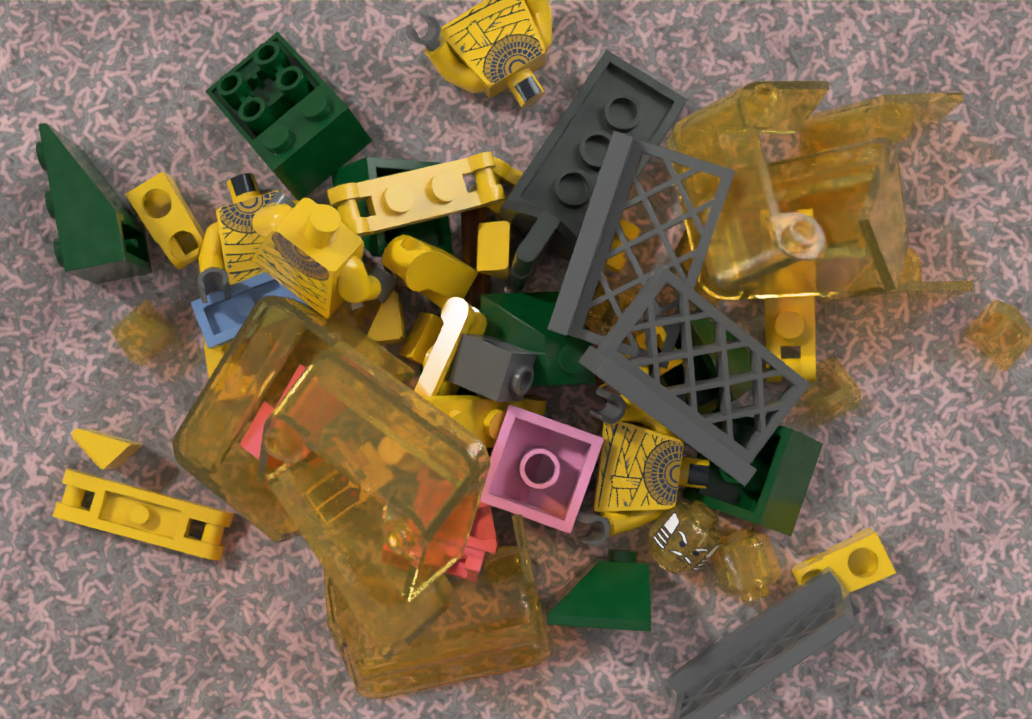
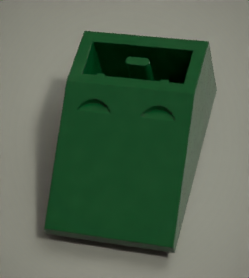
(289, 116)
(94, 225)

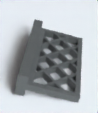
(603, 223)
(662, 401)
(764, 648)

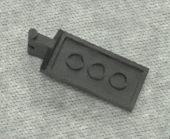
(560, 180)

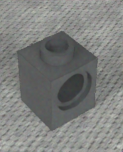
(492, 368)

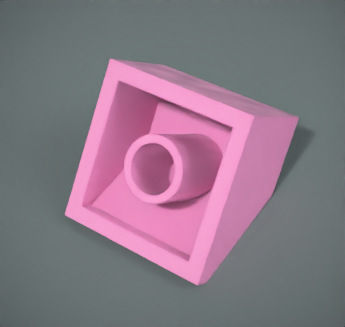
(540, 468)

